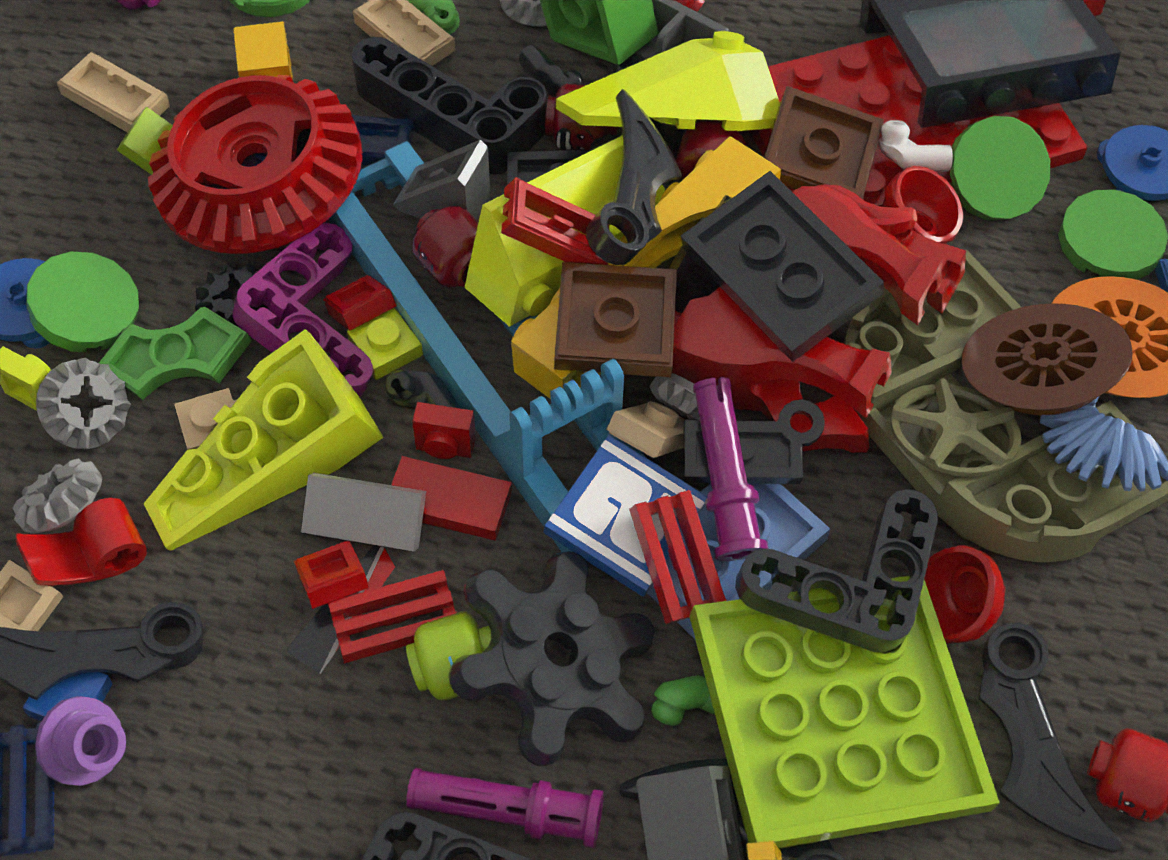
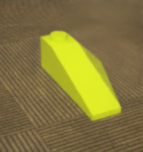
(692, 81)
(284, 426)

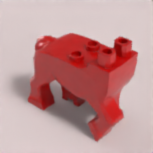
(722, 341)

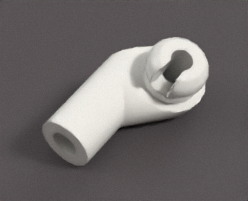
(906, 153)

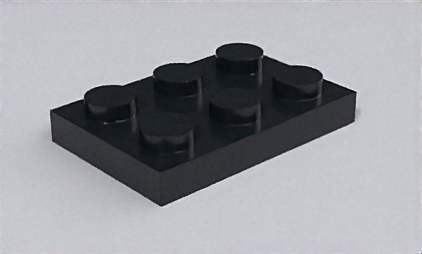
(782, 265)

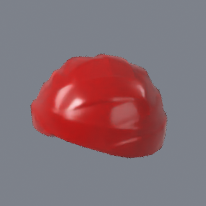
(932, 198)
(965, 592)

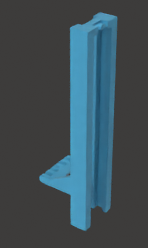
(509, 435)

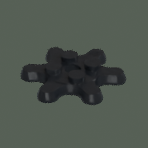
(521, 671)

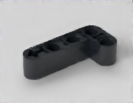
(447, 109)

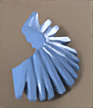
(1099, 440)

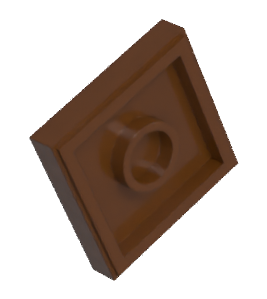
(822, 142)
(616, 316)

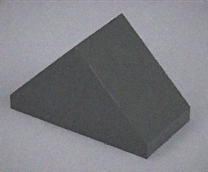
(449, 180)

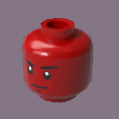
(1132, 774)

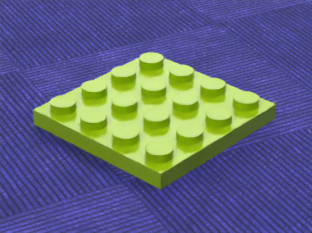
(836, 733)

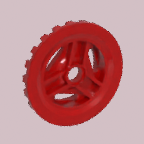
(263, 202)

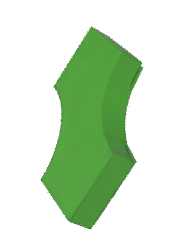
(197, 347)

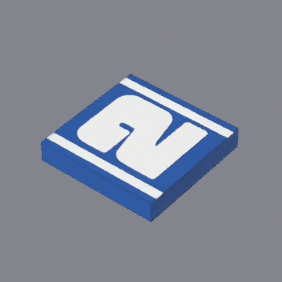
(597, 517)

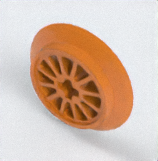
(1125, 302)

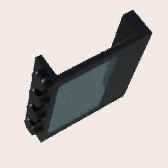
(996, 53)

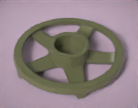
(954, 429)

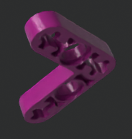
(288, 301)

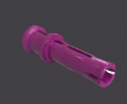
(731, 496)
(535, 808)

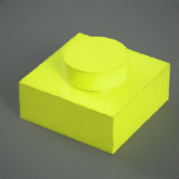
(386, 342)
(21, 375)

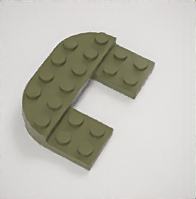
(1031, 505)

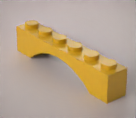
(682, 205)

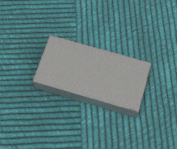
(363, 511)

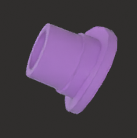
(79, 741)

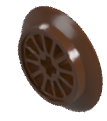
(1047, 357)

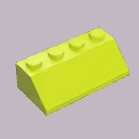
(518, 278)

